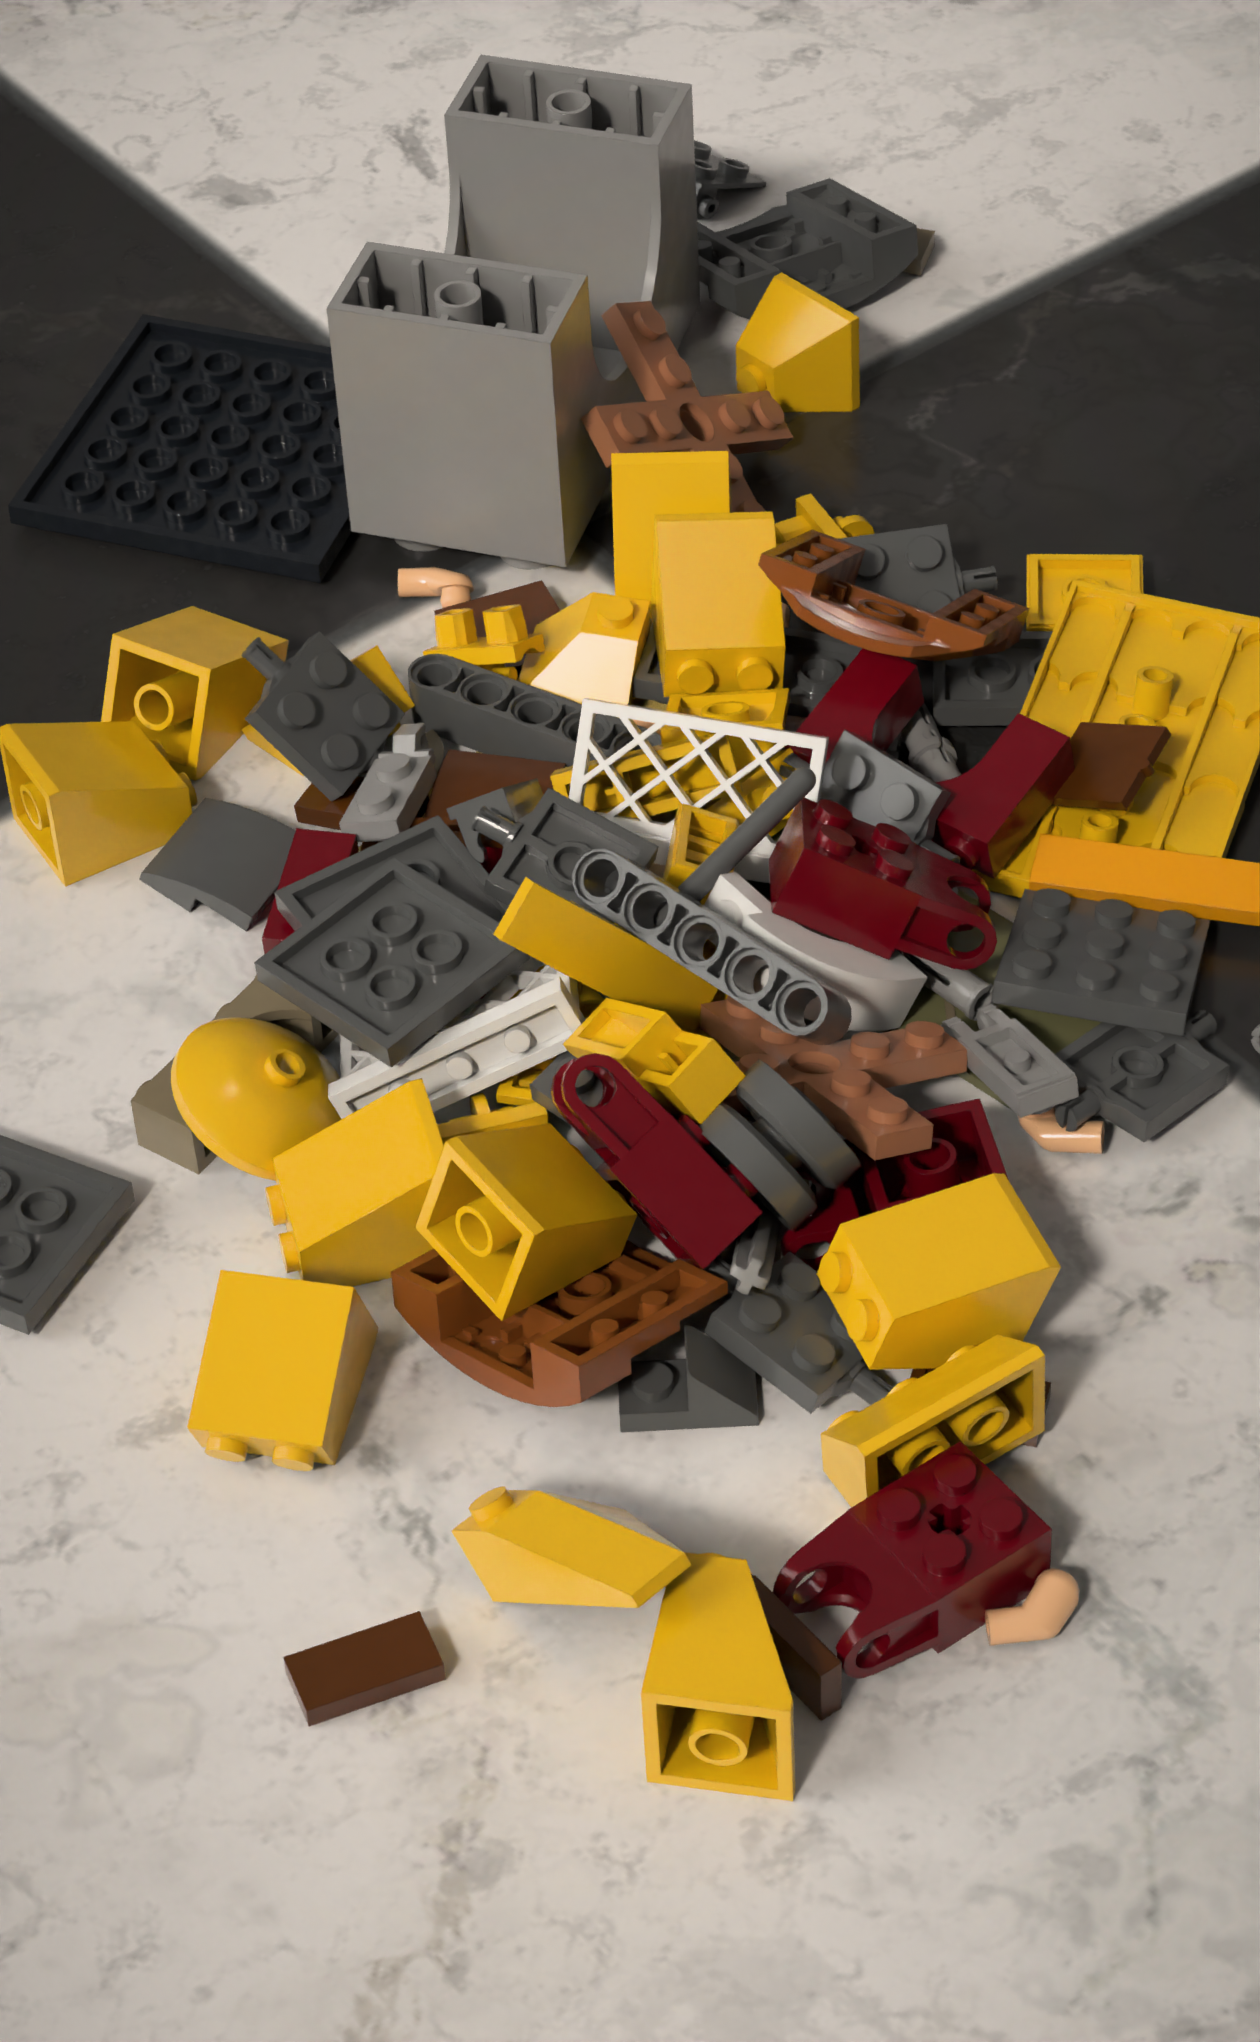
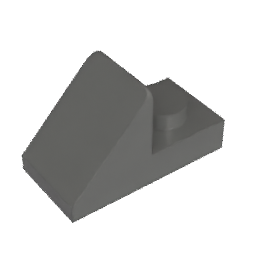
(689, 1393)

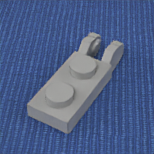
(1014, 1062)

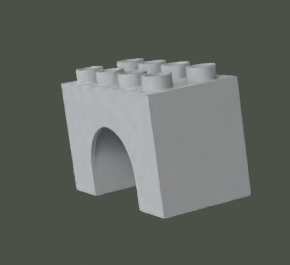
(480, 360)

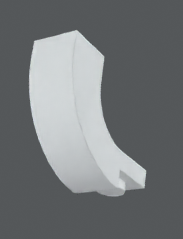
(875, 987)

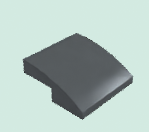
(224, 860)

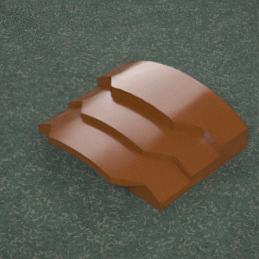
(819, 585)
(565, 1342)

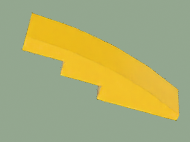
(601, 954)

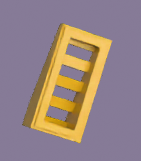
(688, 851)

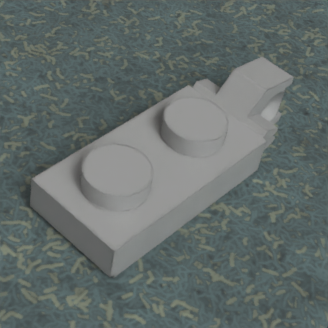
(392, 787)

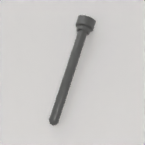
(744, 838)

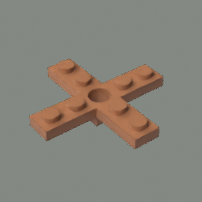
(674, 412)
(846, 1076)

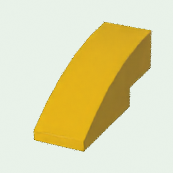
(638, 771)
(674, 1066)

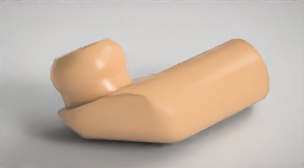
(1051, 1137)
(1040, 1615)

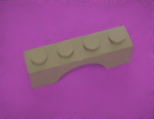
(154, 1110)

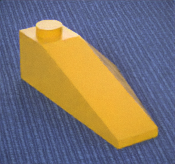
(565, 1551)

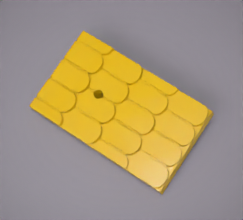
(1151, 664)

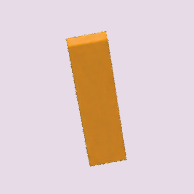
(1149, 878)

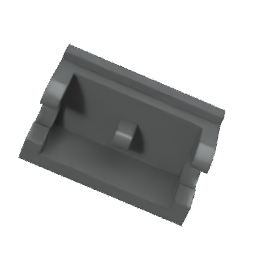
(510, 802)

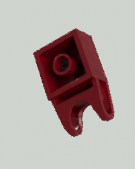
(875, 887)
(959, 1153)
(657, 1162)
(920, 1561)

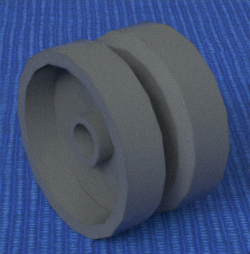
(784, 1137)

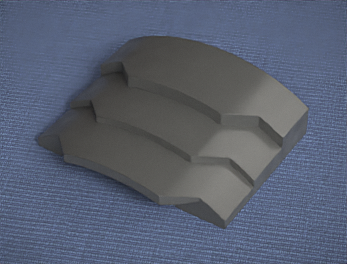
(820, 238)

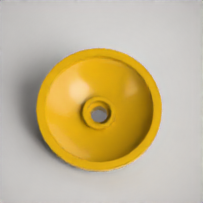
(251, 1090)

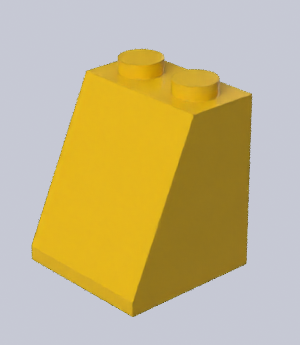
(658, 486)
(714, 605)
(186, 683)
(92, 793)
(358, 1191)
(521, 1215)
(938, 1274)
(280, 1369)
(716, 1687)

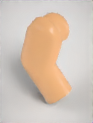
(435, 582)

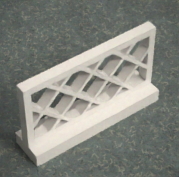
(756, 863)
(485, 1048)

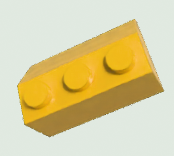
(981, 1396)

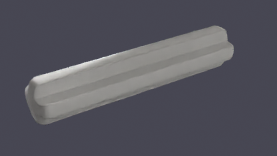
(755, 1253)

